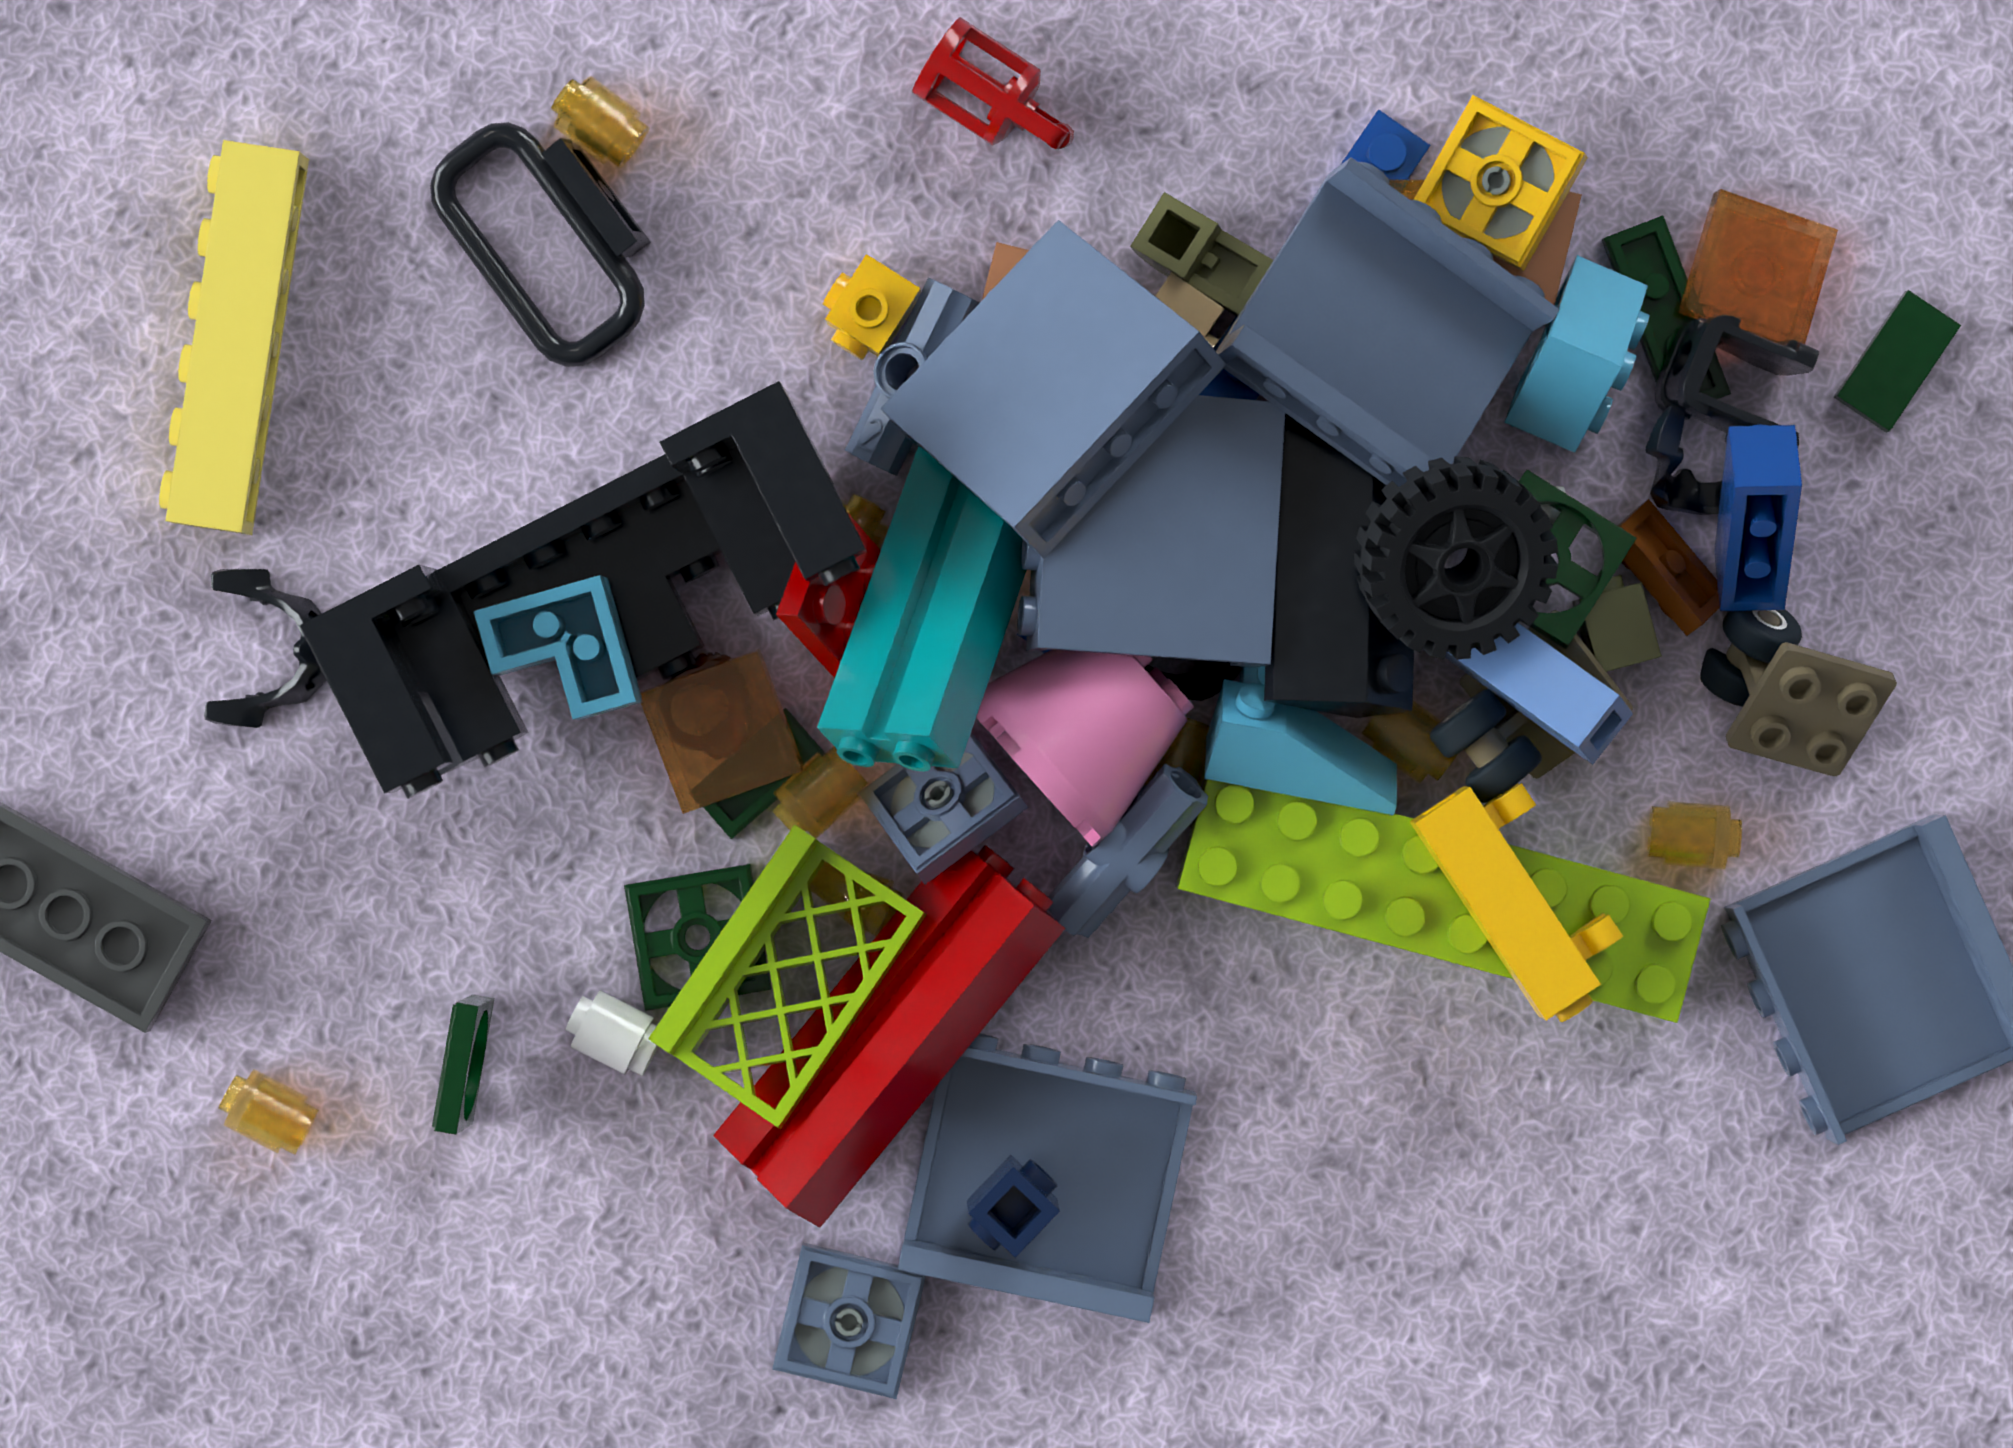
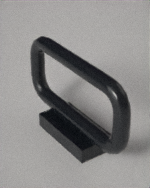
(587, 207)

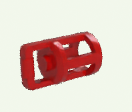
(1010, 103)

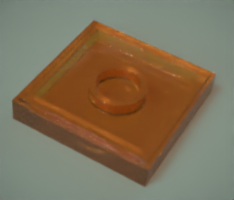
(1758, 267)
(721, 731)

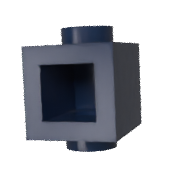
(1013, 1205)

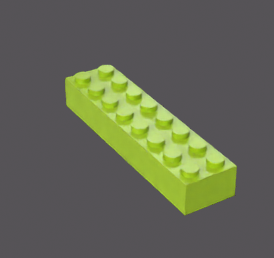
(1381, 884)

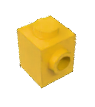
(869, 307)

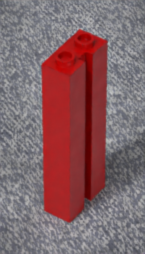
(916, 1025)

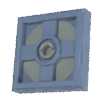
(944, 810)
(849, 1321)

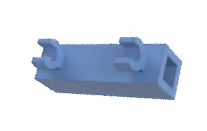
(1550, 692)

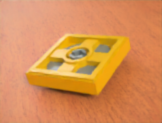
(1500, 181)

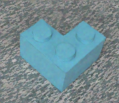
(1580, 356)
(575, 628)

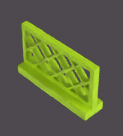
(743, 943)

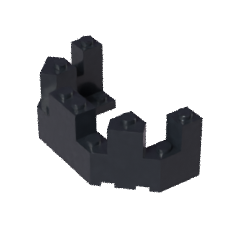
(733, 484)

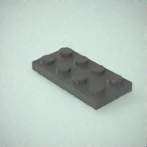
(91, 923)

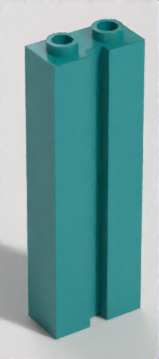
(925, 628)

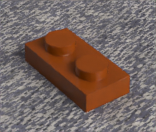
(1670, 569)

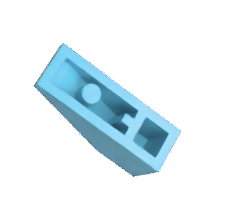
(1294, 753)

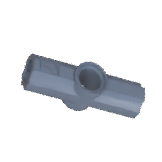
(930, 322)
(1130, 853)

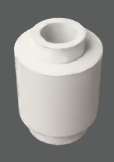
(613, 1033)

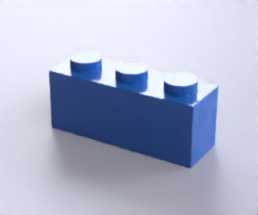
(1757, 517)

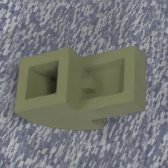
(1200, 254)

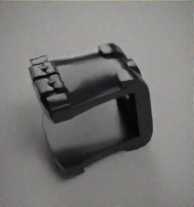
(1692, 355)

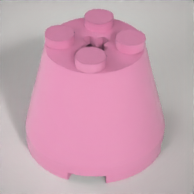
(1086, 730)

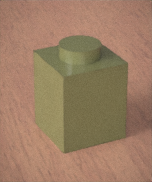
(1620, 627)

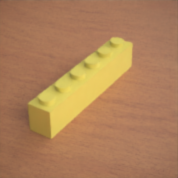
(235, 337)

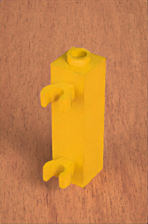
(1507, 903)

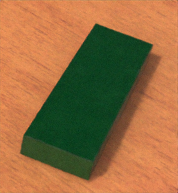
(1651, 258)

